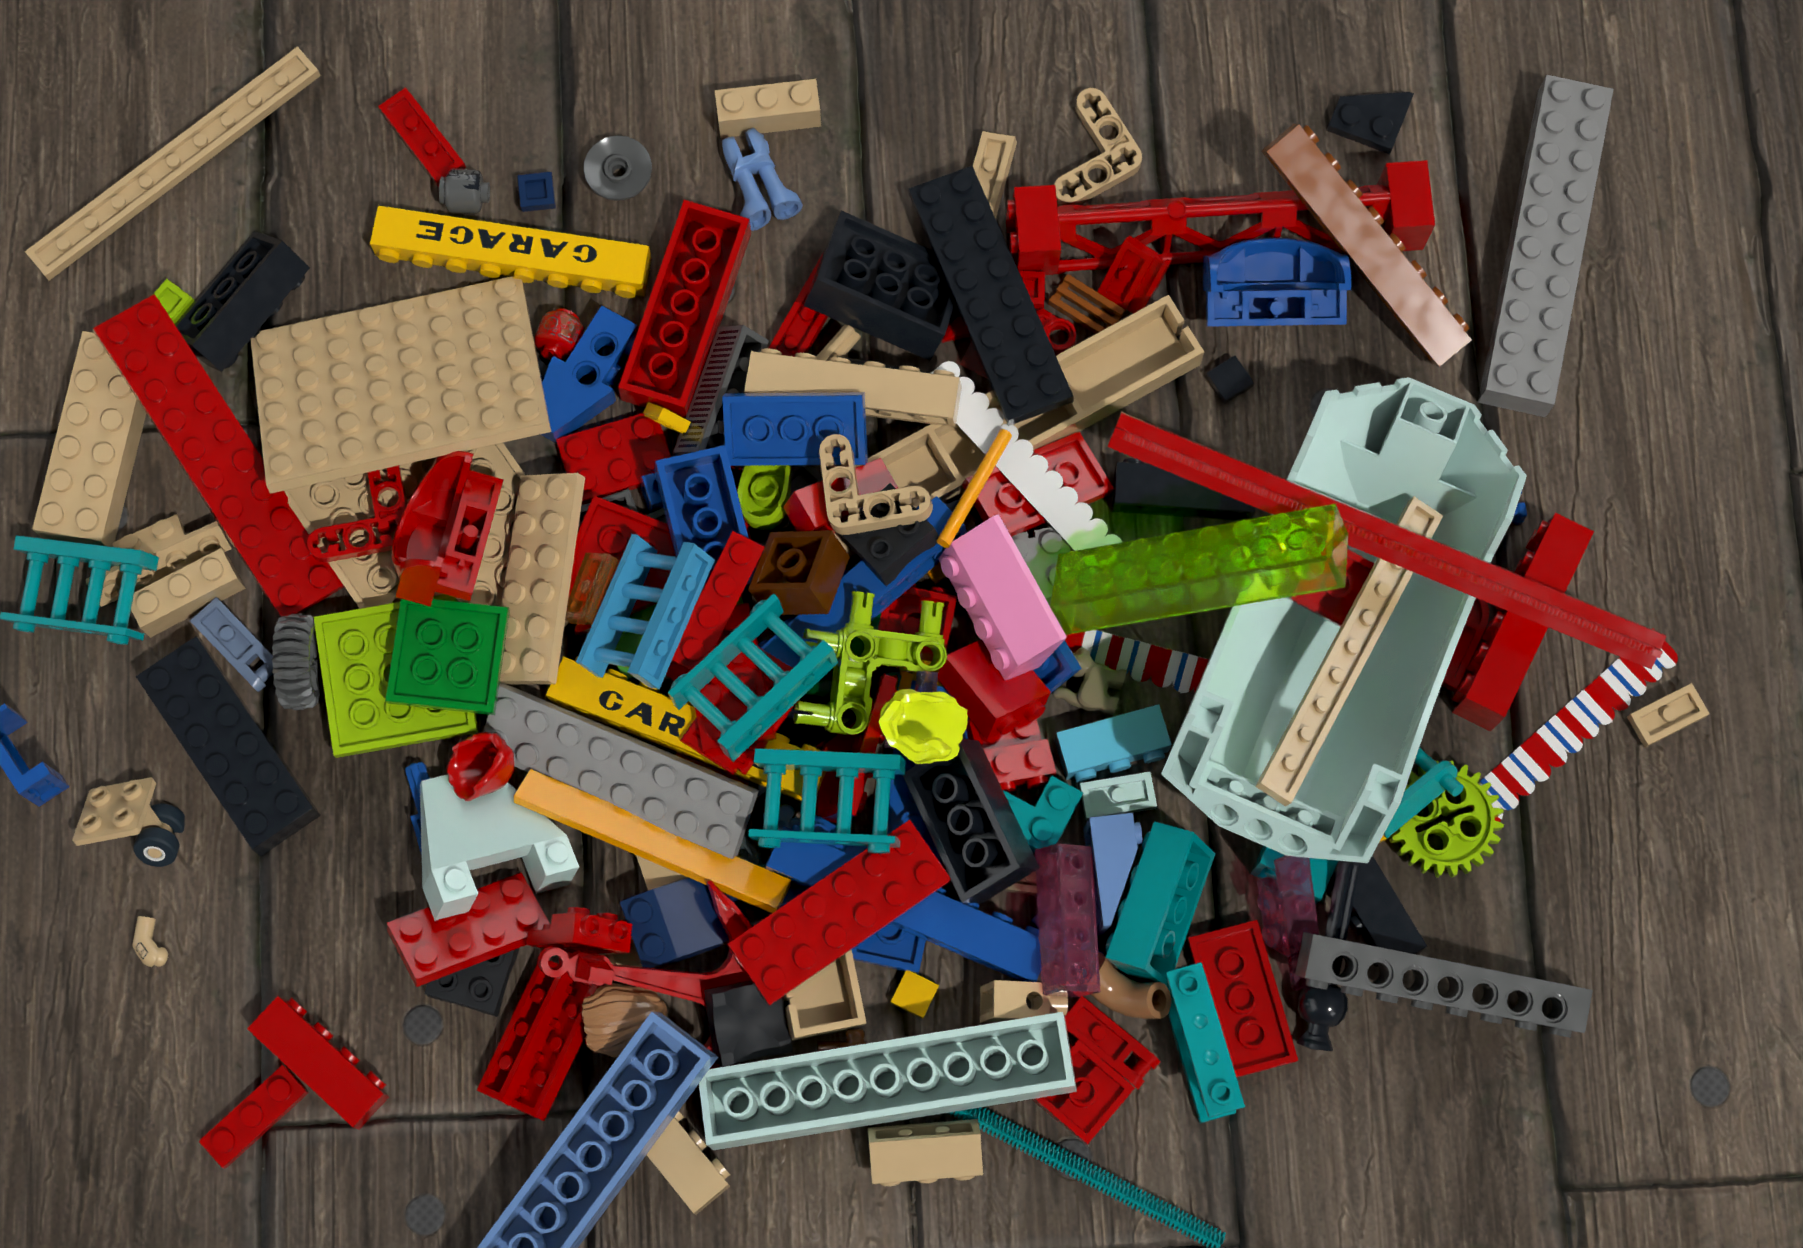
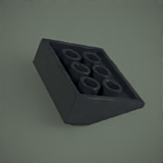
(882, 286)

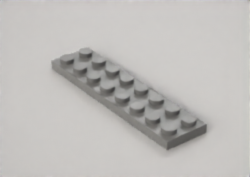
(624, 771)

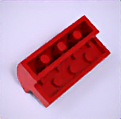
(538, 1044)

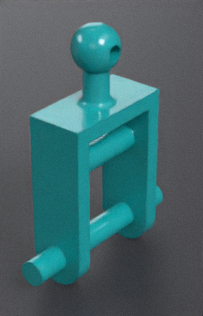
(1436, 780)

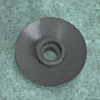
(615, 154)

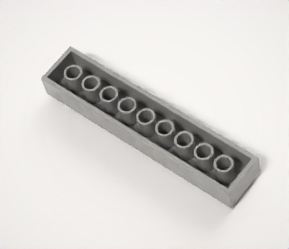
(1545, 246)

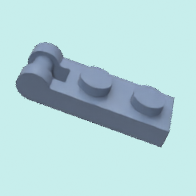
(234, 642)

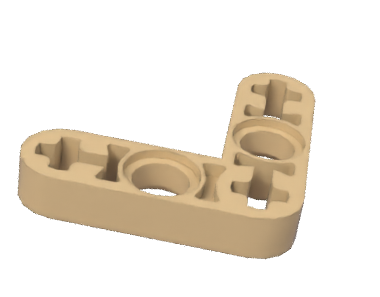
(1110, 150)
(851, 501)

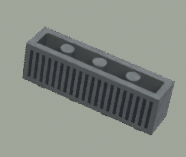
(723, 373)

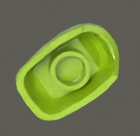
(763, 494)

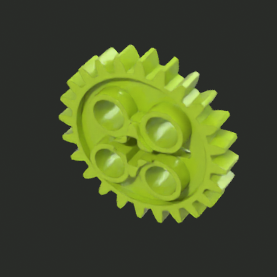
(1457, 847)

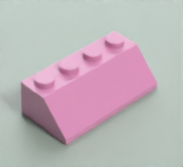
(1002, 598)

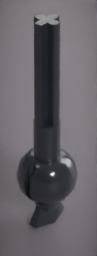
(1322, 1006)

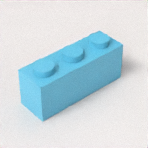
(1113, 743)

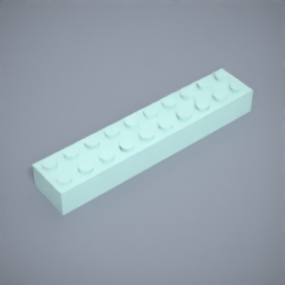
(887, 1081)

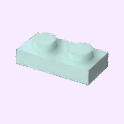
(1118, 795)

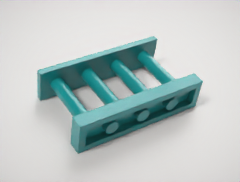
(69, 556)
(761, 710)
(811, 766)
(1202, 1045)

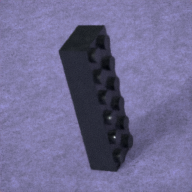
(228, 746)

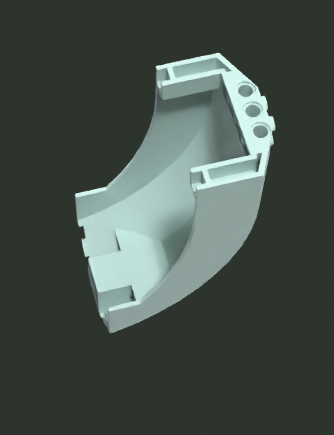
(1376, 455)

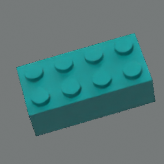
(1159, 903)

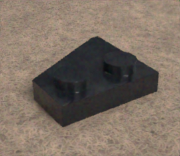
(1371, 118)

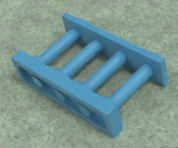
(667, 622)

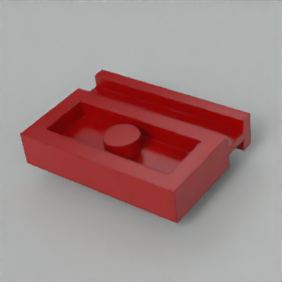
(1133, 276)

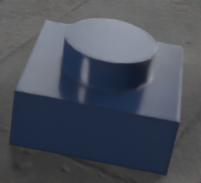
(536, 191)

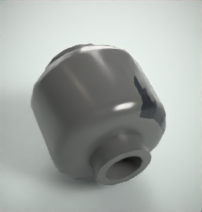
(464, 191)

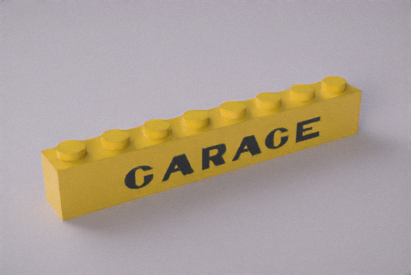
(510, 251)
(650, 717)

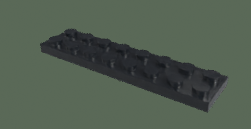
(991, 296)

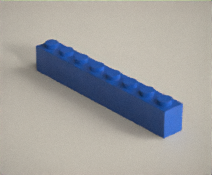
(864, 580)
(936, 919)

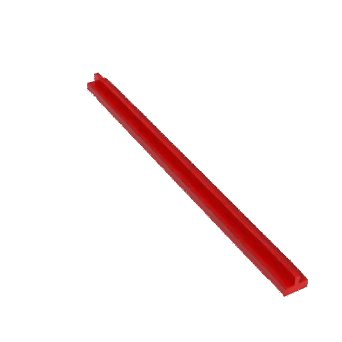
(1391, 542)

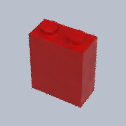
(991, 701)

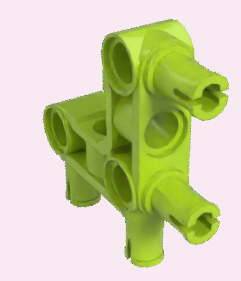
(853, 674)

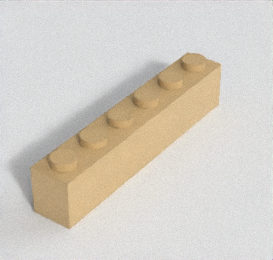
(888, 392)

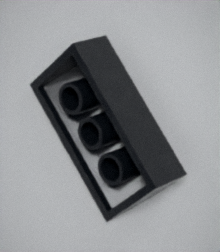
(241, 299)

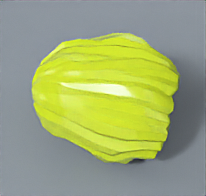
(924, 725)

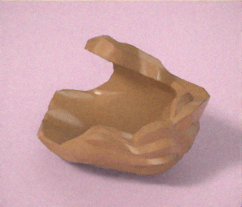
(616, 1015)

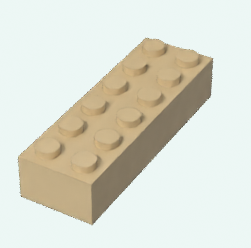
(91, 452)

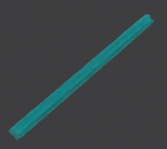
(1094, 1176)

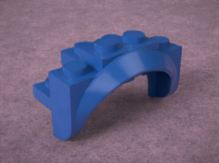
(1275, 284)

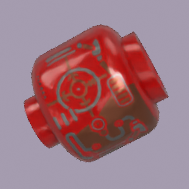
(558, 334)

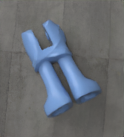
(782, 200)

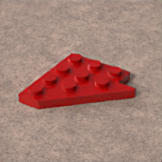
(608, 531)

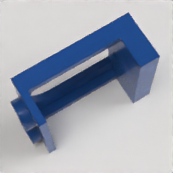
(34, 784)

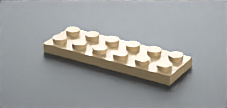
(540, 575)

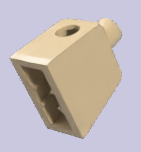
(1007, 1001)

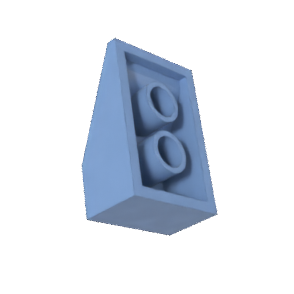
(1114, 847)

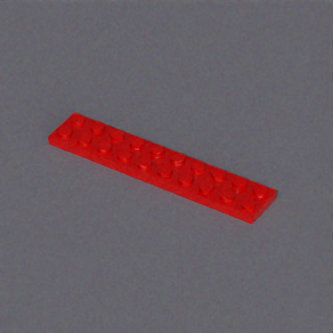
(216, 455)

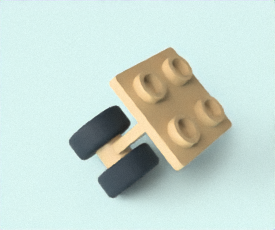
(125, 811)

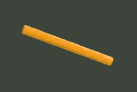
(974, 488)

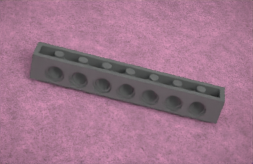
(1569, 1002)

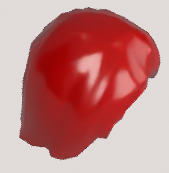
(480, 765)

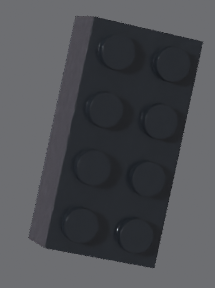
(971, 823)

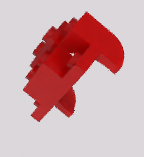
(445, 530)

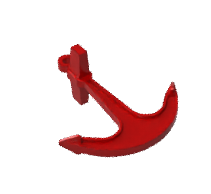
(681, 984)

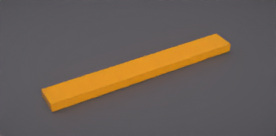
(650, 842)

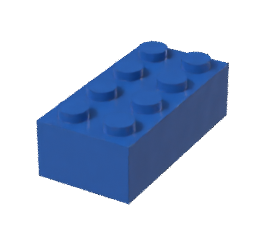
(700, 501)

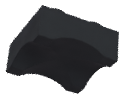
(890, 548)
(478, 986)
(744, 1024)

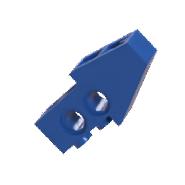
(567, 399)

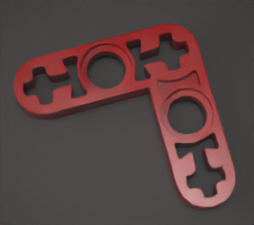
(383, 520)

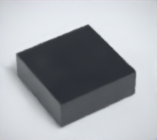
(1229, 379)

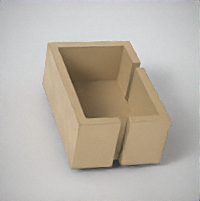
(826, 1001)

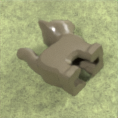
(1093, 690)

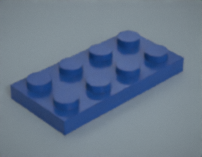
(792, 426)

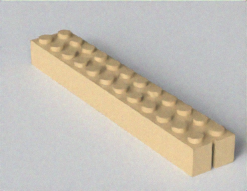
(1103, 377)

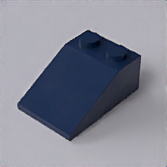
(675, 922)

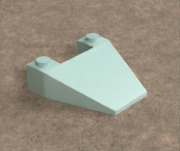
(482, 833)

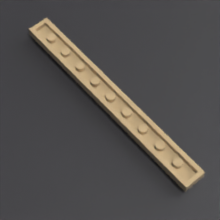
(172, 163)
(1341, 665)

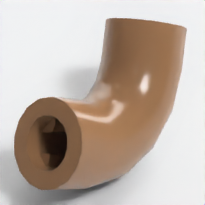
(1131, 997)

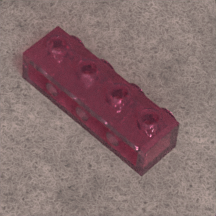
(1067, 921)

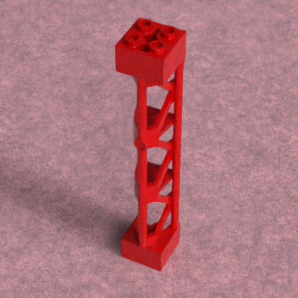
(1037, 223)

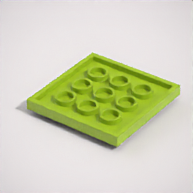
(355, 672)

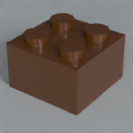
(800, 571)

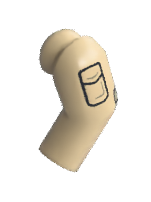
(145, 946)

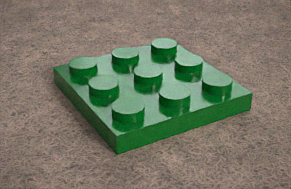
(448, 656)

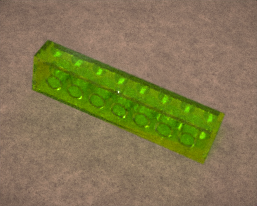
(1201, 569)

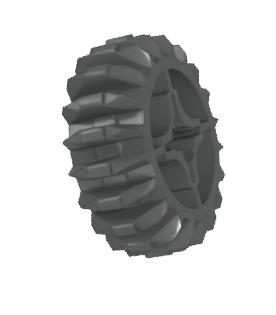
(296, 662)

